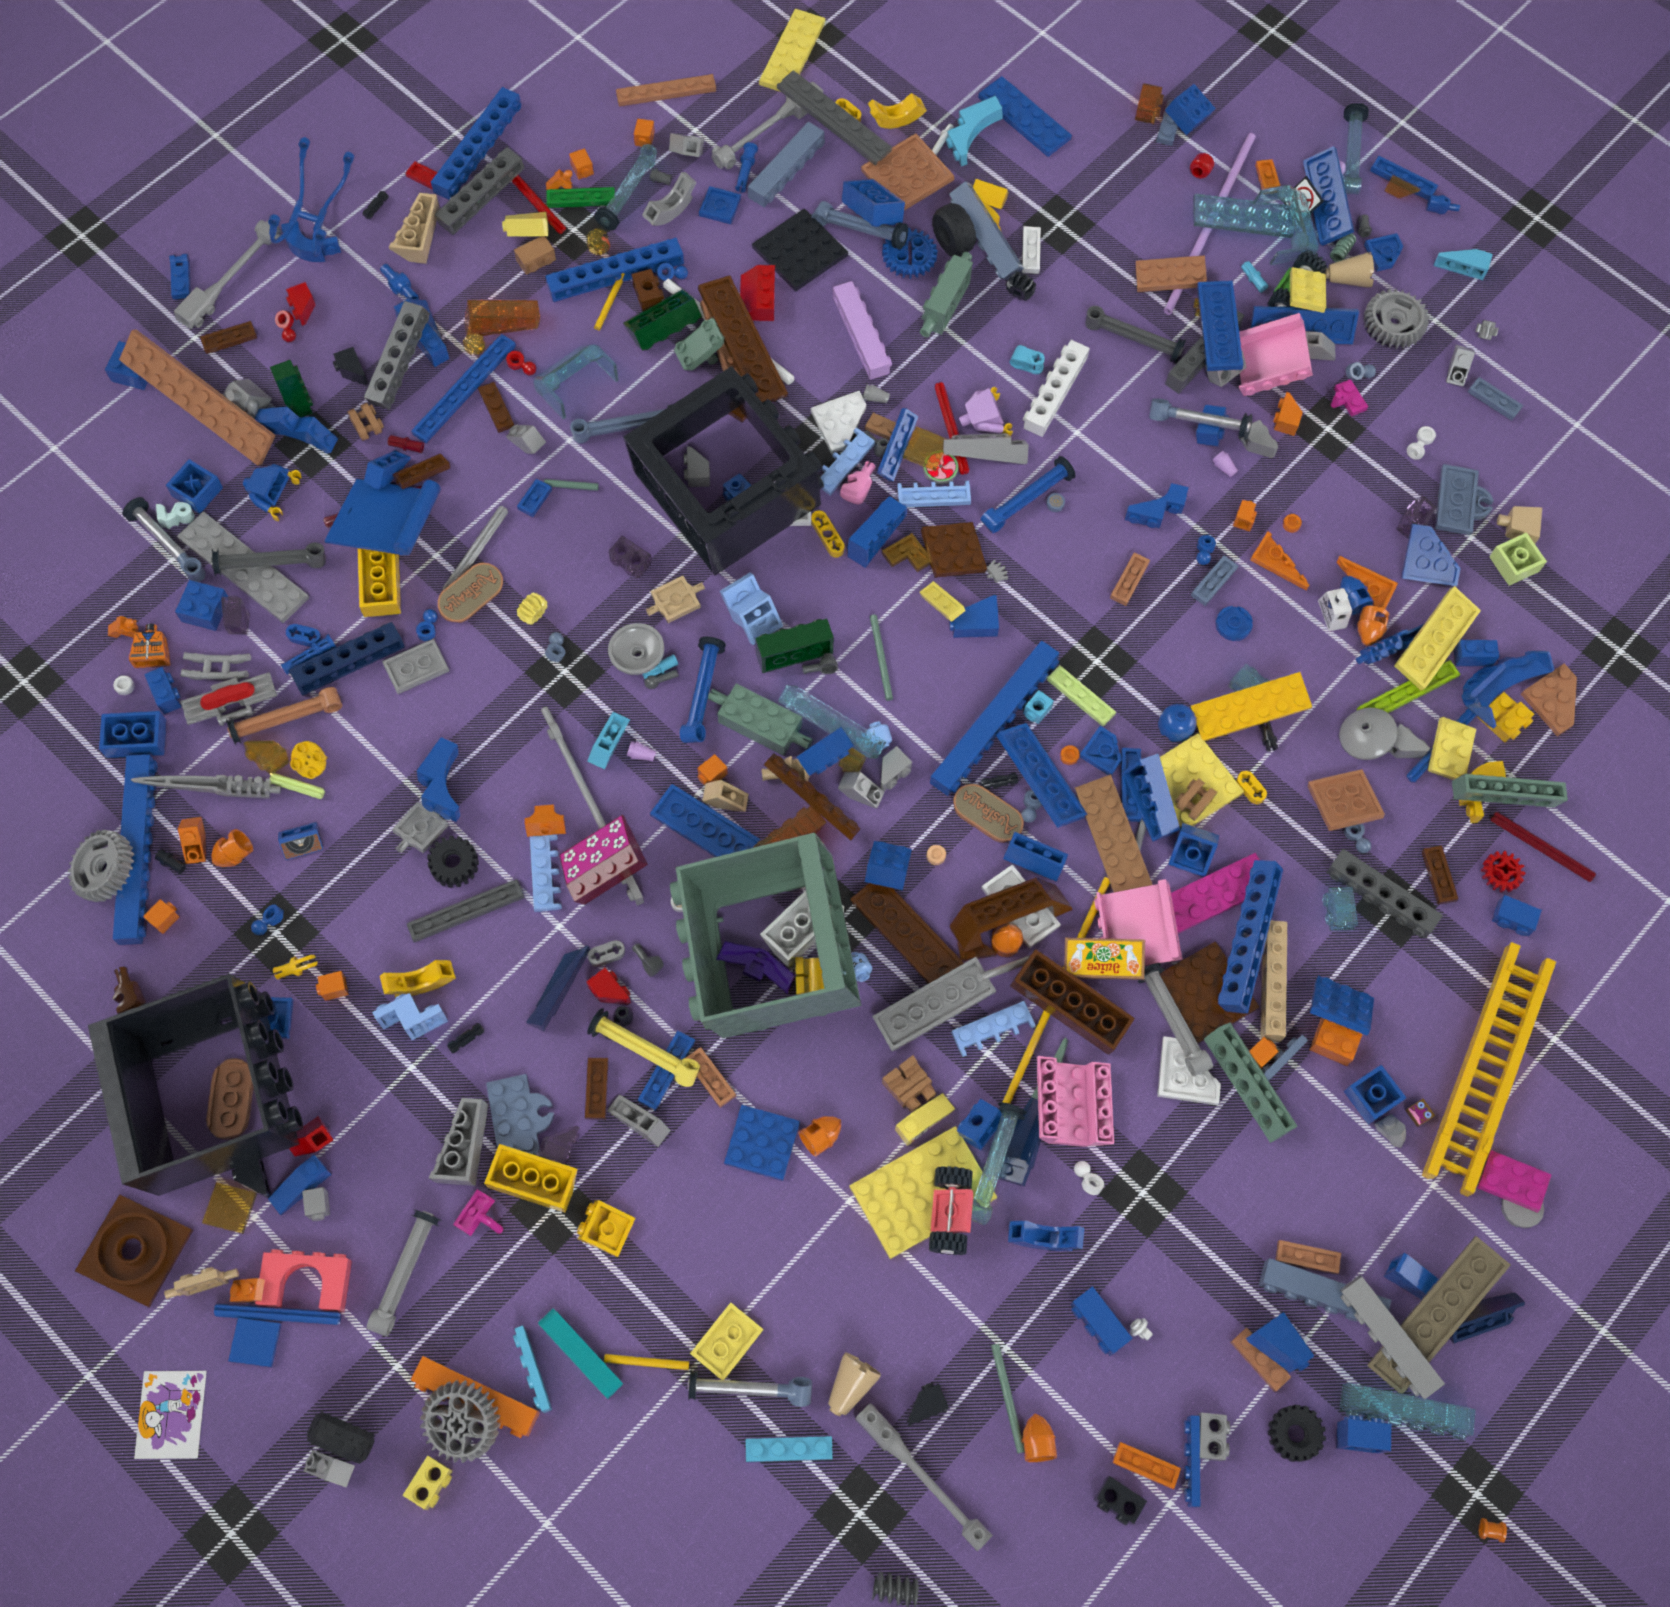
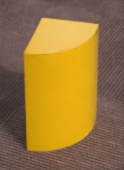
(991, 194)

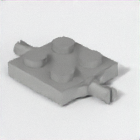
(419, 828)

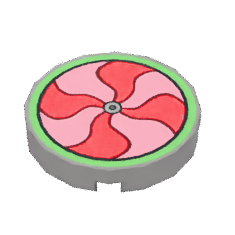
(945, 472)

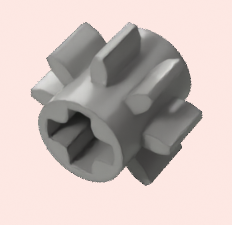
(1487, 329)

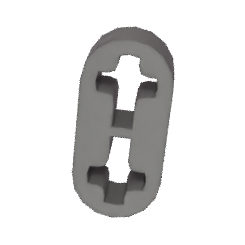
(605, 949)

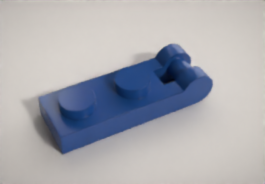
(180, 276)

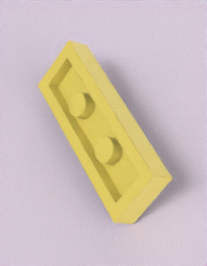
(942, 601)

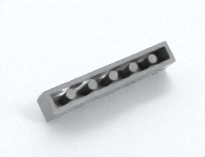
(1392, 1337)

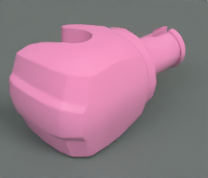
(858, 485)

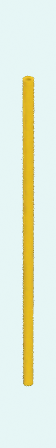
(1045, 1016)

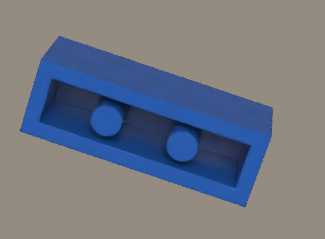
(1035, 856)
(1100, 1322)

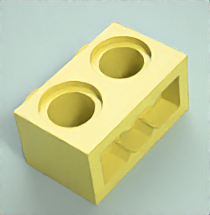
(423, 1480)

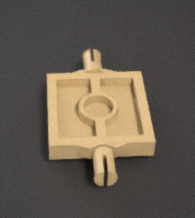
(675, 599)
(206, 1280)

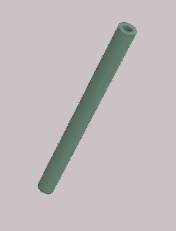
(881, 658)
(1008, 1398)

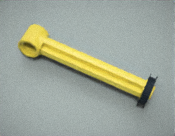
(683, 1070)

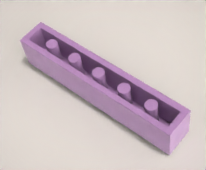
(861, 330)

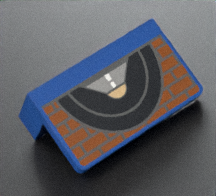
(300, 841)

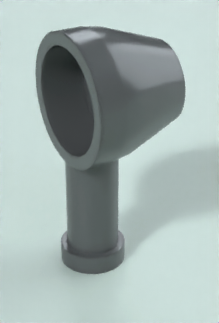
(878, 449)
(827, 665)
(652, 964)

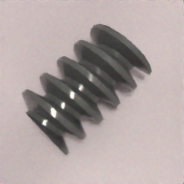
(895, 1589)

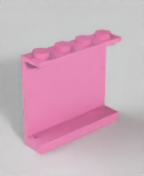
(1274, 355)
(1142, 915)

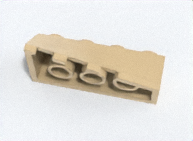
(416, 234)

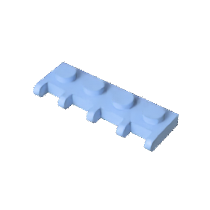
(846, 461)
(934, 495)
(542, 873)
(992, 1026)

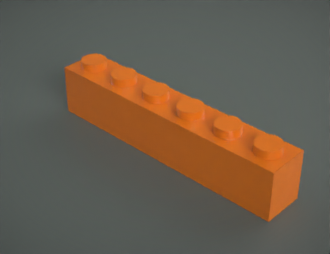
(513, 1413)

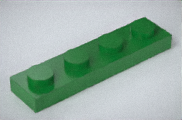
(579, 197)

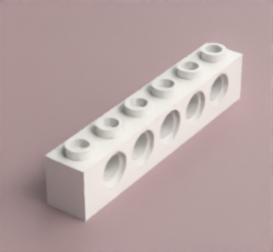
(1039, 423)

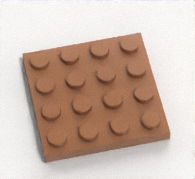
(910, 171)

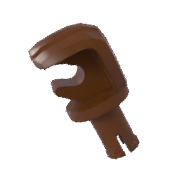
(127, 992)

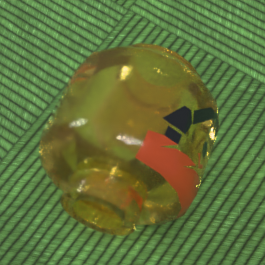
(598, 241)

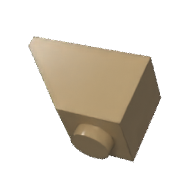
(725, 796)

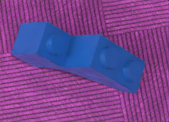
(1152, 512)

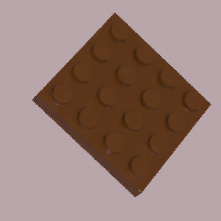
(1195, 990)

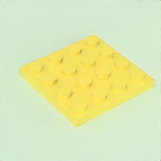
(1193, 761)

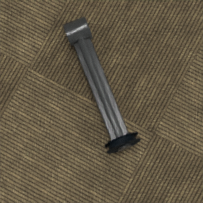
(1098, 319)
(312, 555)

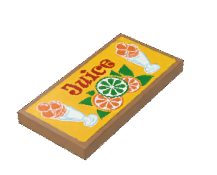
(1105, 958)

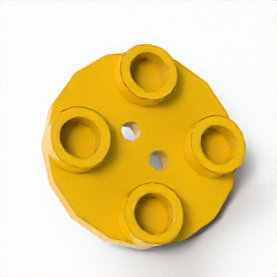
(300, 757)

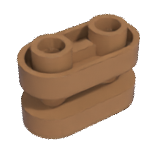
(367, 412)
(1195, 787)

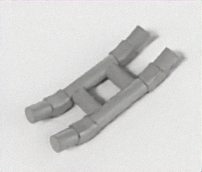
(208, 659)

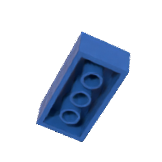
(873, 202)

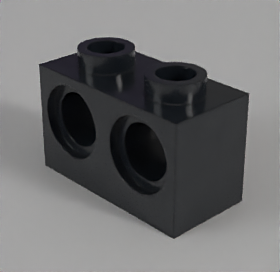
(1122, 1495)

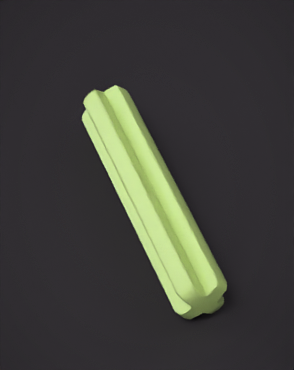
(297, 786)

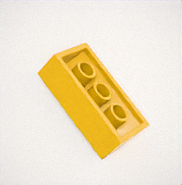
(531, 1178)

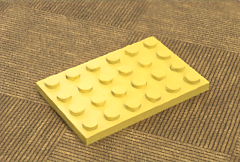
(901, 1193)

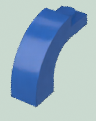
(302, 246)
(1045, 1237)

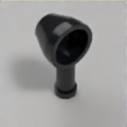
(622, 1020)

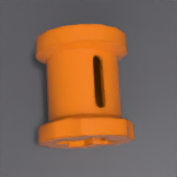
(1492, 1530)

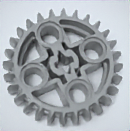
(456, 1424)

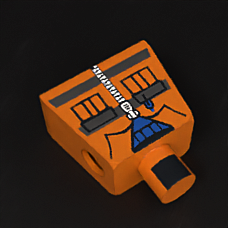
(149, 649)

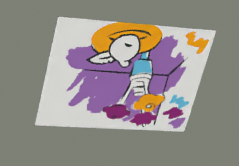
(170, 1414)

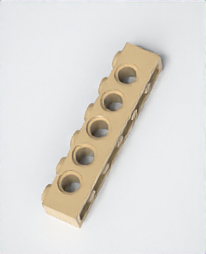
(1274, 983)

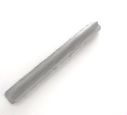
(478, 545)

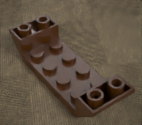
(1006, 907)

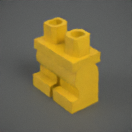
(808, 975)

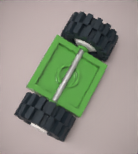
(1306, 261)

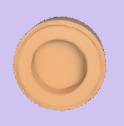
(936, 855)

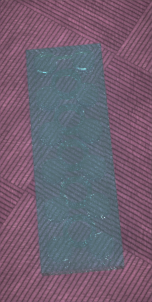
(1242, 216)

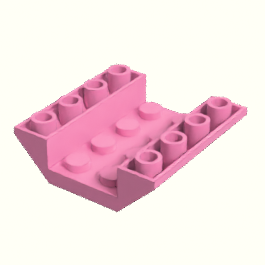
(1074, 1103)

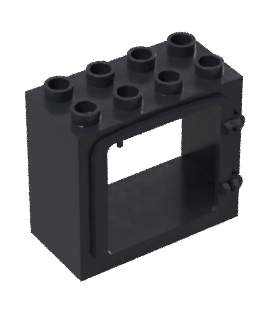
(754, 513)
(124, 1058)

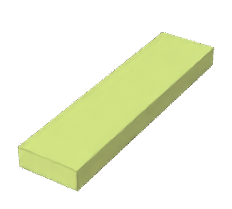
(1081, 696)

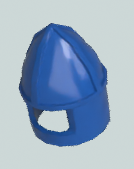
(1357, 593)

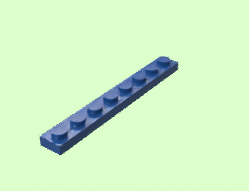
(463, 388)

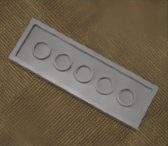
(933, 1004)

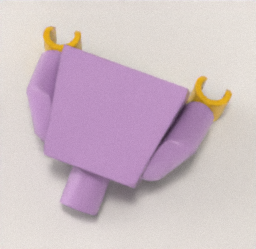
(984, 413)

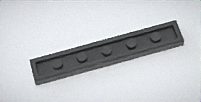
(465, 910)

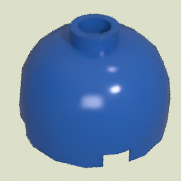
(1177, 722)

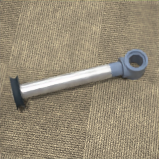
(1162, 410)
(136, 510)
(798, 1390)

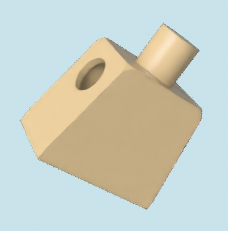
(1521, 521)

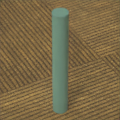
(572, 485)

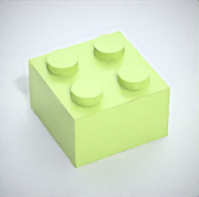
(1517, 559)

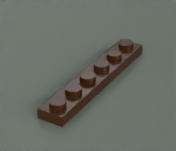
(809, 794)

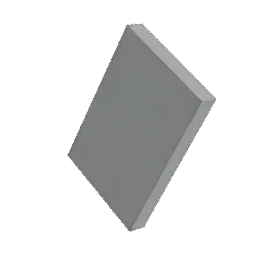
(415, 666)

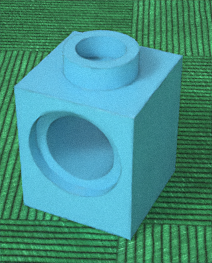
(1039, 700)

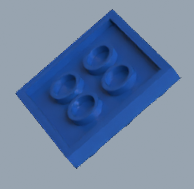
(1342, 1005)
(762, 1142)

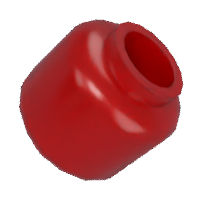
(1202, 165)

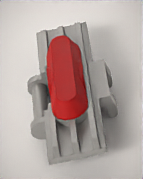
(226, 693)

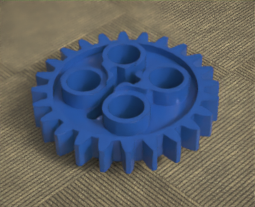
(922, 255)

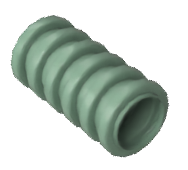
(1343, 247)

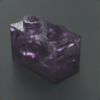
(632, 554)

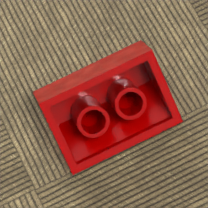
(758, 292)

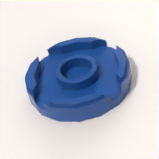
(1234, 623)

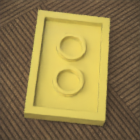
(1308, 289)
(1451, 749)
(726, 1341)

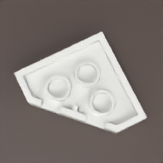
(839, 419)
(1178, 1083)

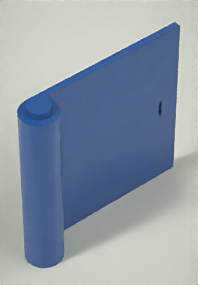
(383, 517)

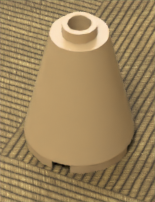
(1352, 271)
(851, 1384)

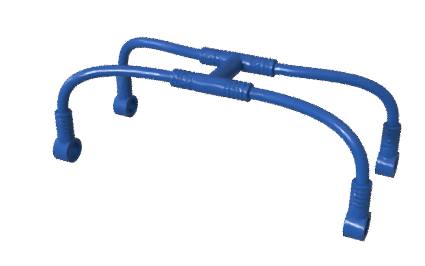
(317, 240)

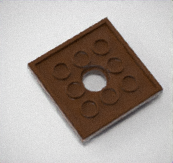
(160, 1248)

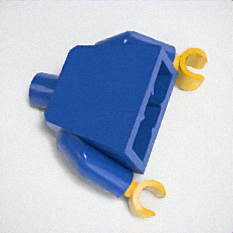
(267, 485)

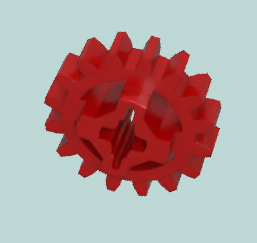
(1503, 871)

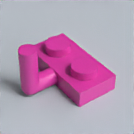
(1349, 396)
(475, 1212)

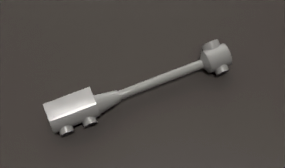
(725, 155)
(202, 302)
(889, 1440)

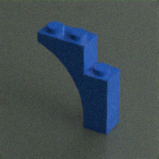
(307, 429)
(434, 774)

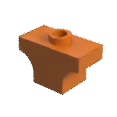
(545, 822)

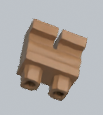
(913, 1084)

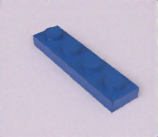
(1386, 169)
(897, 444)
(1129, 757)
(661, 1078)
(1192, 1469)

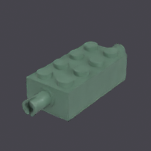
(947, 294)
(759, 719)

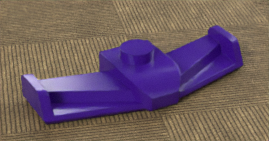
(757, 963)

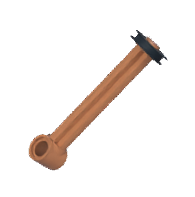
(326, 700)

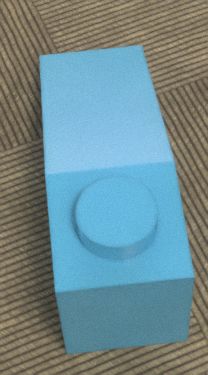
(1466, 262)
(608, 740)

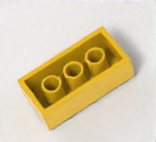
(378, 583)

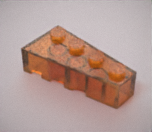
(501, 316)
(804, 823)

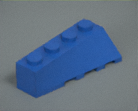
(431, 341)

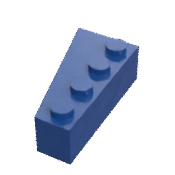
(876, 531)
(1152, 796)

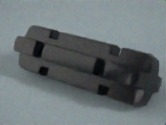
(375, 205)
(999, 781)
(465, 1038)

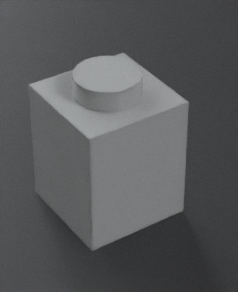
(316, 1203)

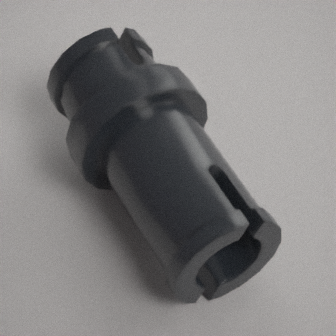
(1269, 739)
(167, 859)

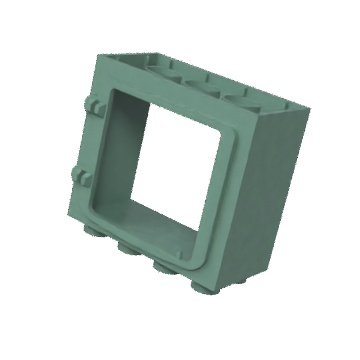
(747, 876)

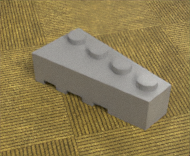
(462, 1146)

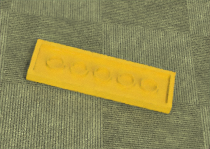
(1251, 706)

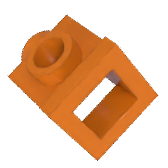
(1245, 515)

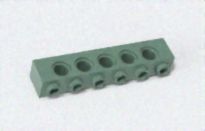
(1509, 790)
(1250, 1082)

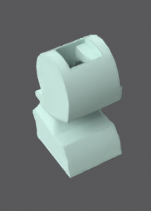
(180, 513)

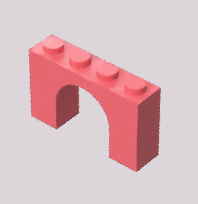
(333, 1270)

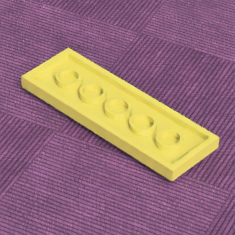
(792, 48)
(1437, 638)

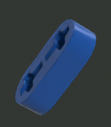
(305, 632)

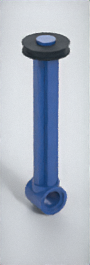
(996, 518)
(694, 730)

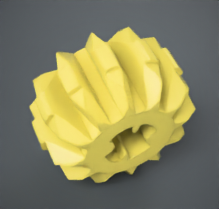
(532, 608)

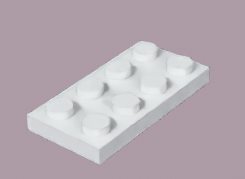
(1033, 926)

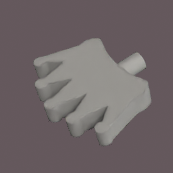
(995, 572)

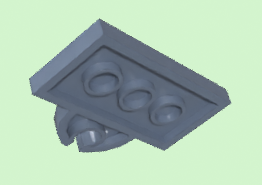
(1460, 500)
(516, 1113)

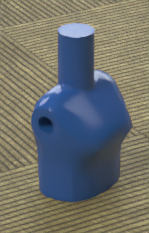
(1441, 204)

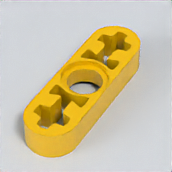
(827, 526)

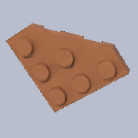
(1554, 699)

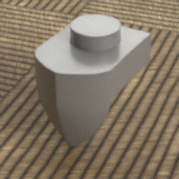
(1392, 1129)

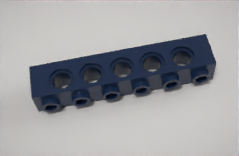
(342, 666)

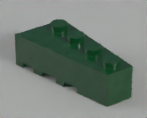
(292, 388)

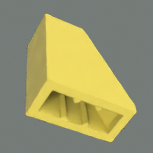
(526, 224)

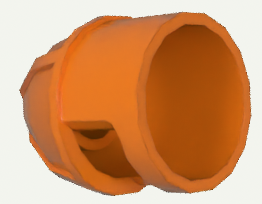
(1372, 627)
(231, 850)
(1006, 940)
(820, 1134)
(1039, 1440)

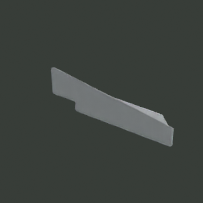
(988, 447)

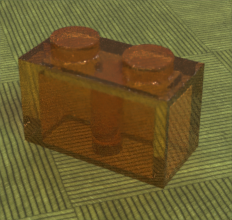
(1148, 103)

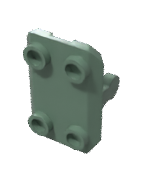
(700, 345)

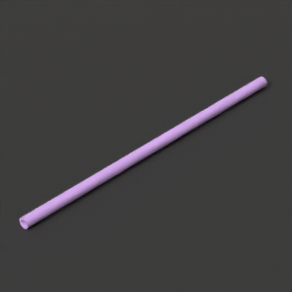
(1206, 231)

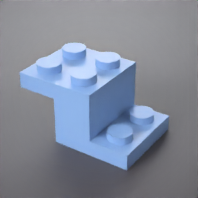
(751, 607)
(407, 1012)

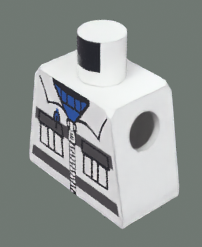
(1335, 605)

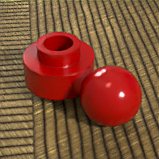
(288, 334)
(529, 367)

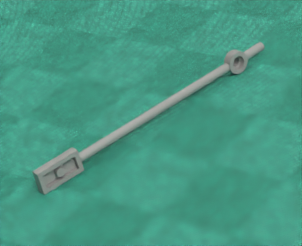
(555, 733)

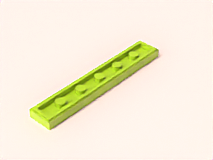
(1408, 691)

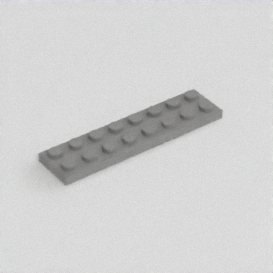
(260, 583)

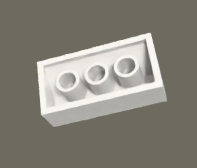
(791, 932)

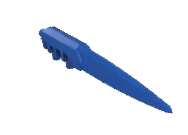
(1388, 646)

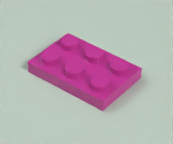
(1514, 1181)

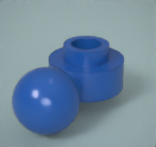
(680, 272)
(1205, 549)
(430, 616)
(271, 916)

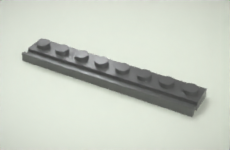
(834, 117)

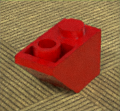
(302, 301)
(606, 988)
(312, 1138)

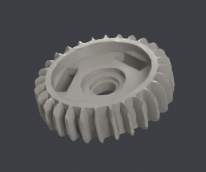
(1401, 307)
(89, 861)

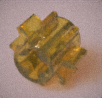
(474, 344)

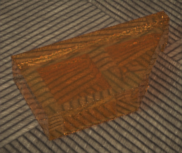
(1400, 187)
(979, 952)

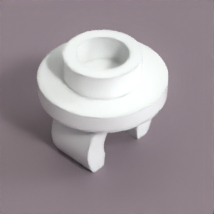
(1416, 450)
(1139, 1328)

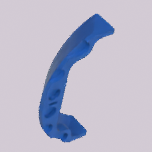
(1493, 680)

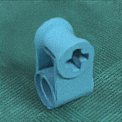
(1026, 359)

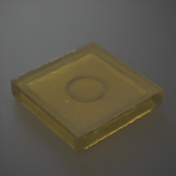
(925, 448)
(229, 1208)

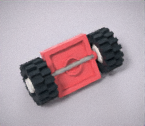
(951, 1210)

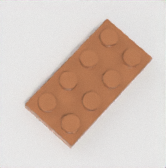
(1170, 273)

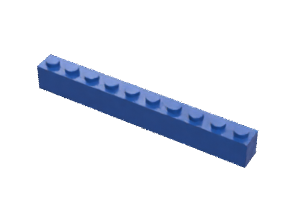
(994, 718)
(136, 827)

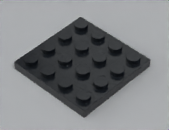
(800, 249)

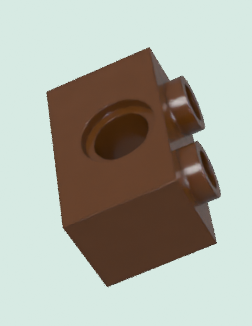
(647, 289)

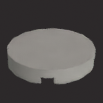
(1520, 1216)

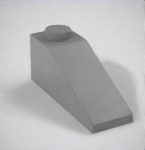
(639, 1120)

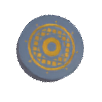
(1055, 502)

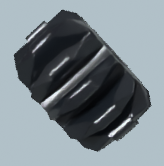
(1021, 286)

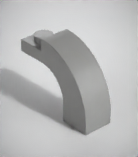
(673, 204)

